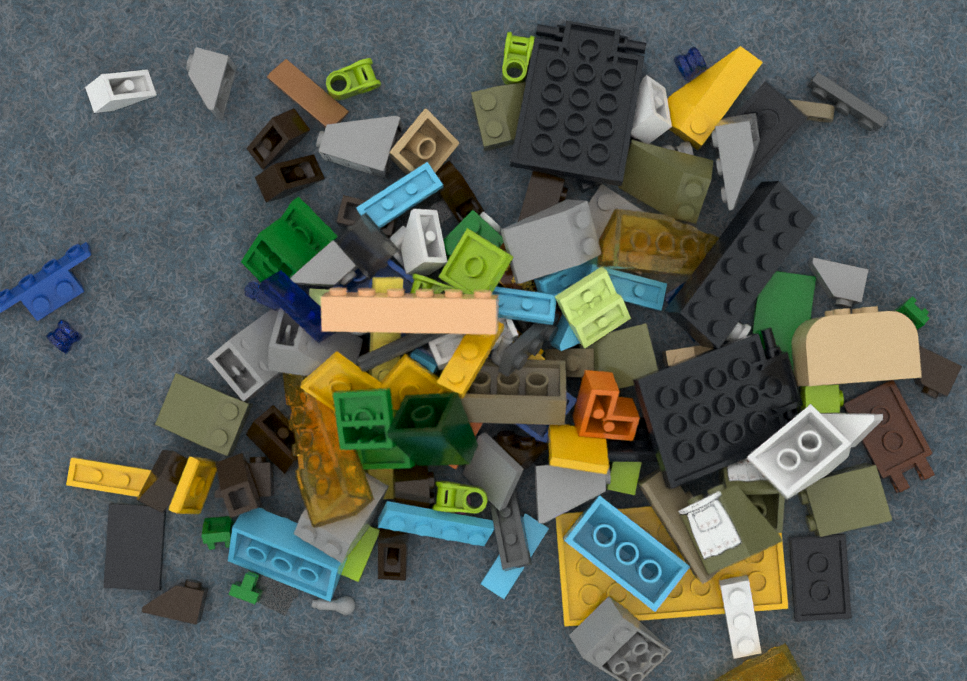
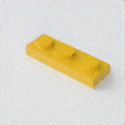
(467, 362)
(106, 476)

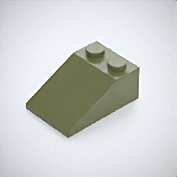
(498, 114)
(667, 180)
(203, 415)

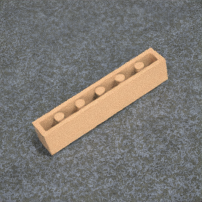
(410, 311)

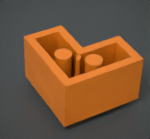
(601, 411)

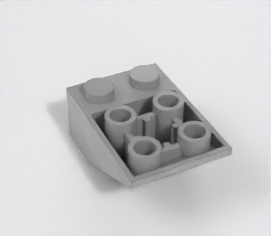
(737, 144)
(298, 353)
(245, 358)
(618, 642)

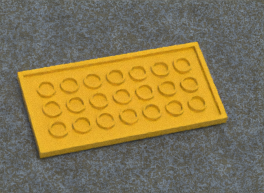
(587, 586)

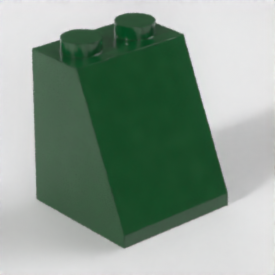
(433, 430)

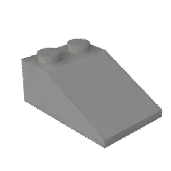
(551, 240)

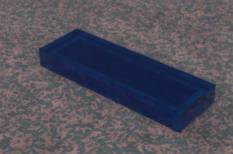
(295, 304)

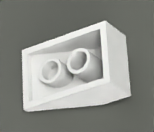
(800, 453)

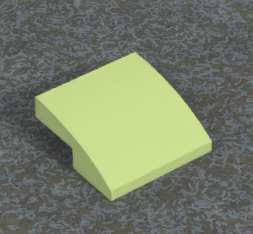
(592, 307)

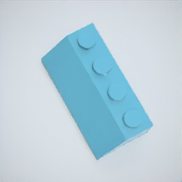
(270, 548)
(626, 553)

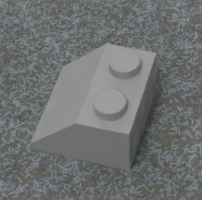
(212, 77)

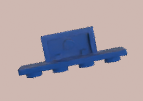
(50, 286)

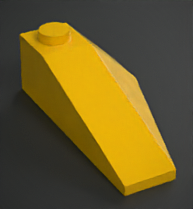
(706, 99)

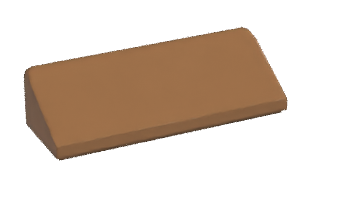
(307, 94)

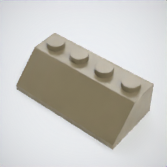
(525, 397)
(666, 505)

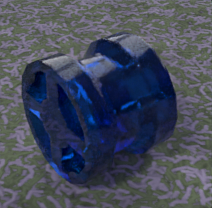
(690, 63)
(64, 336)

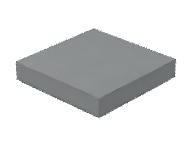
(493, 471)

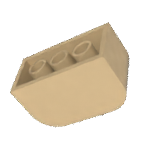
(855, 348)

